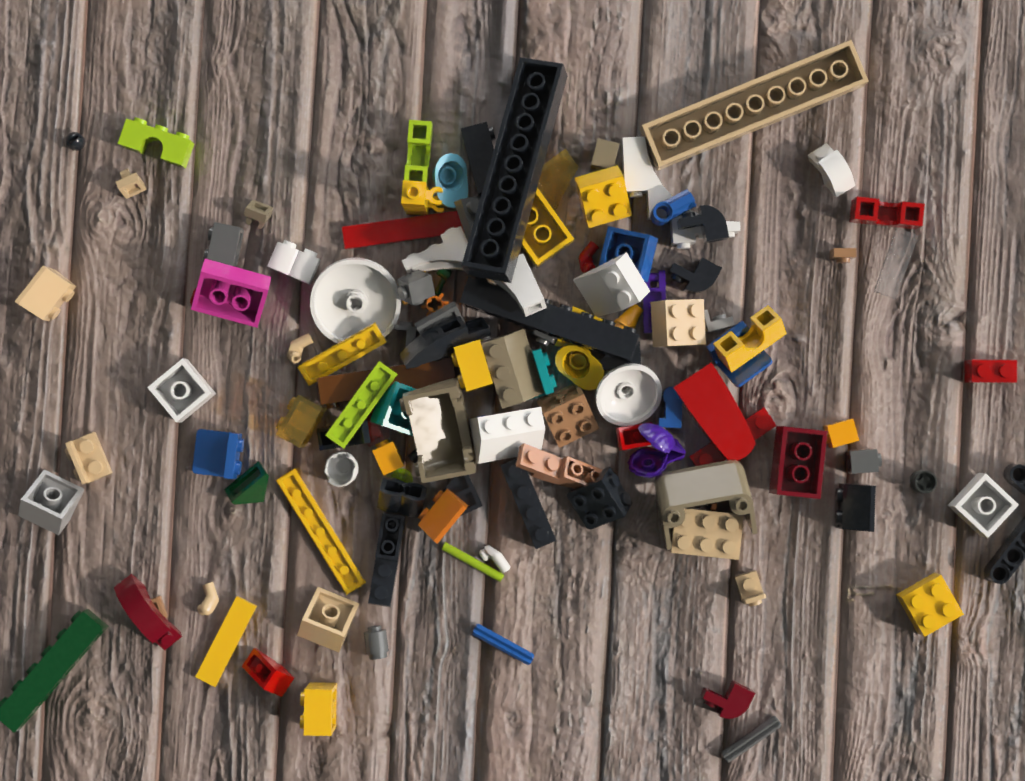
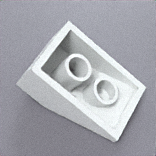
(612, 286)

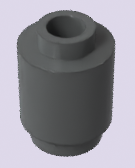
(376, 642)

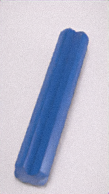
(503, 644)

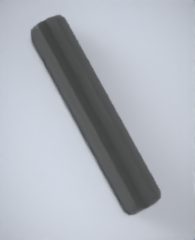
(751, 739)

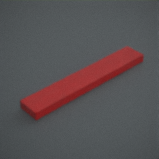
(399, 230)

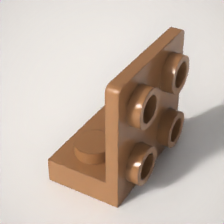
(568, 414)

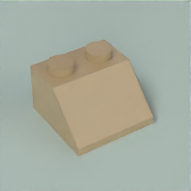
(46, 293)
(328, 619)

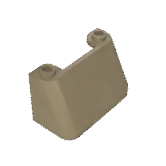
(440, 431)

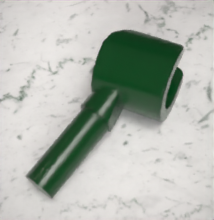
(444, 274)

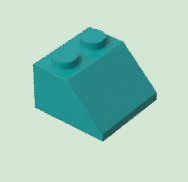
(389, 412)

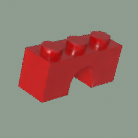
(874, 212)

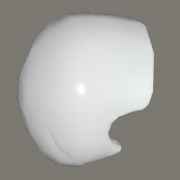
(341, 469)

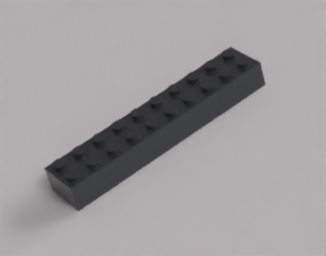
(515, 170)

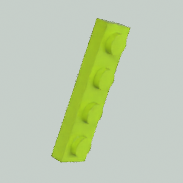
(361, 404)

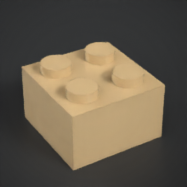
(678, 323)

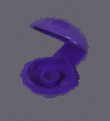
(653, 462)

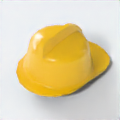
(579, 366)

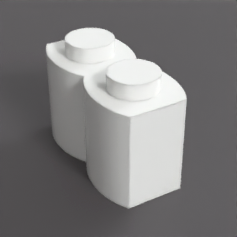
(294, 262)

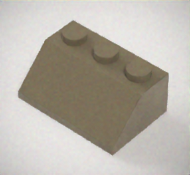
(512, 368)

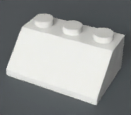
(502, 434)

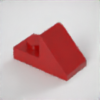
(630, 437)

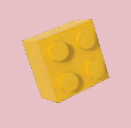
(603, 196)
(472, 365)
(929, 604)
(319, 709)

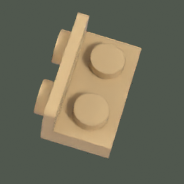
(88, 458)

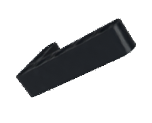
(1014, 541)

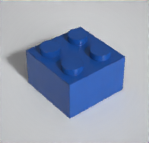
(638, 246)

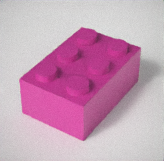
(231, 293)

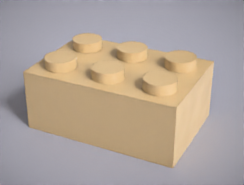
(708, 534)

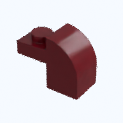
(733, 703)

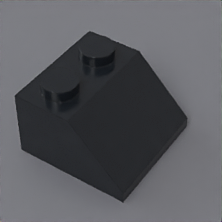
(855, 507)

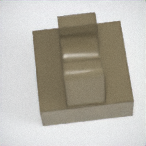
(259, 212)

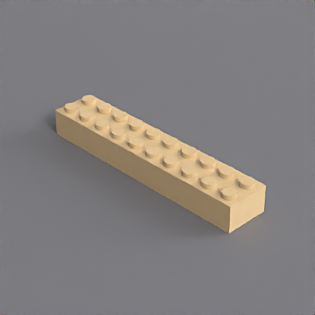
(754, 105)

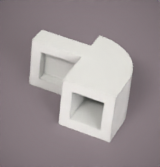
(833, 168)

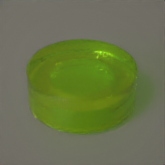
(403, 475)

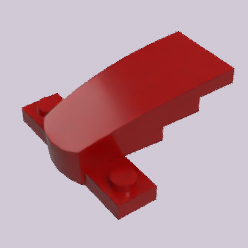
(720, 418)

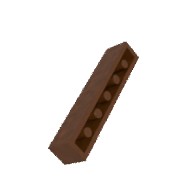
(343, 387)

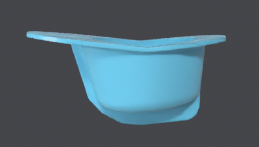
(451, 176)

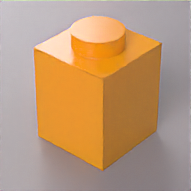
(841, 433)
(388, 457)

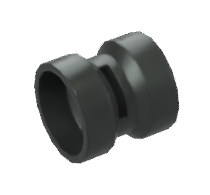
(926, 484)

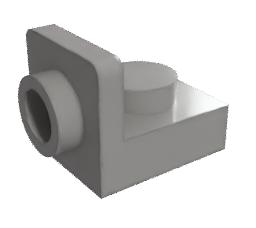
(719, 322)

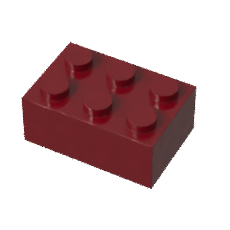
(798, 462)

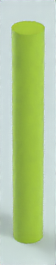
(475, 563)

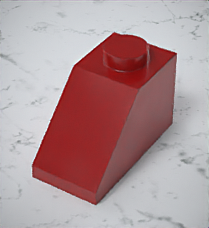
(267, 672)

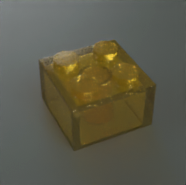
(300, 421)

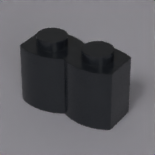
(401, 497)

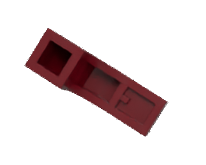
(144, 614)

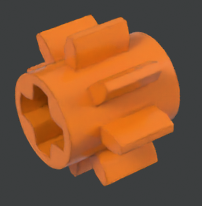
(429, 302)

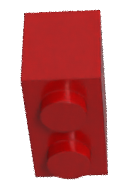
(990, 371)

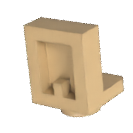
(750, 588)

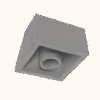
(50, 502)

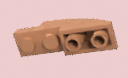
(554, 469)

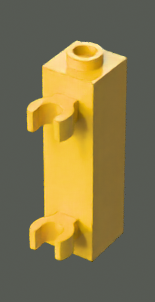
(418, 199)

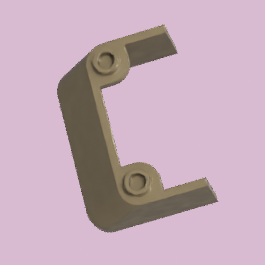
(702, 486)

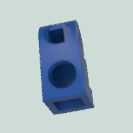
(672, 409)

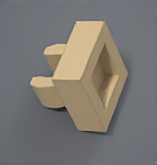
(130, 184)

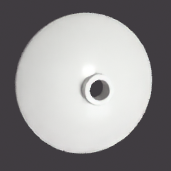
(632, 404)

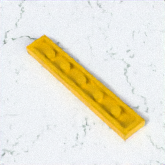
(320, 531)

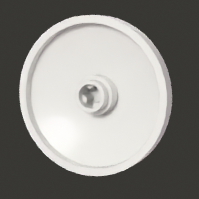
(353, 296)

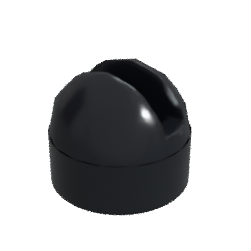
(76, 145)

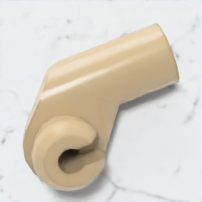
(296, 347)
(210, 601)

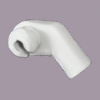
(496, 556)

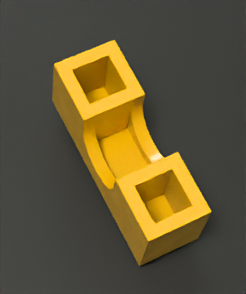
(764, 331)

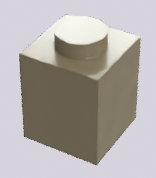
(604, 154)

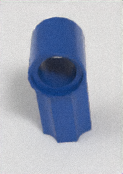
(674, 207)

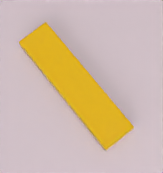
(342, 354)
(226, 641)

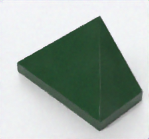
(249, 486)

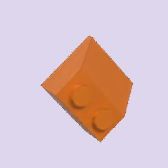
(442, 514)

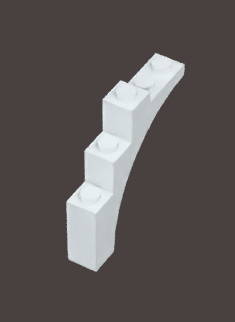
(642, 179)
(450, 256)

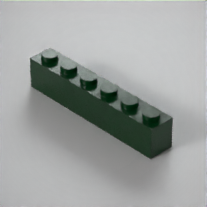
(51, 669)

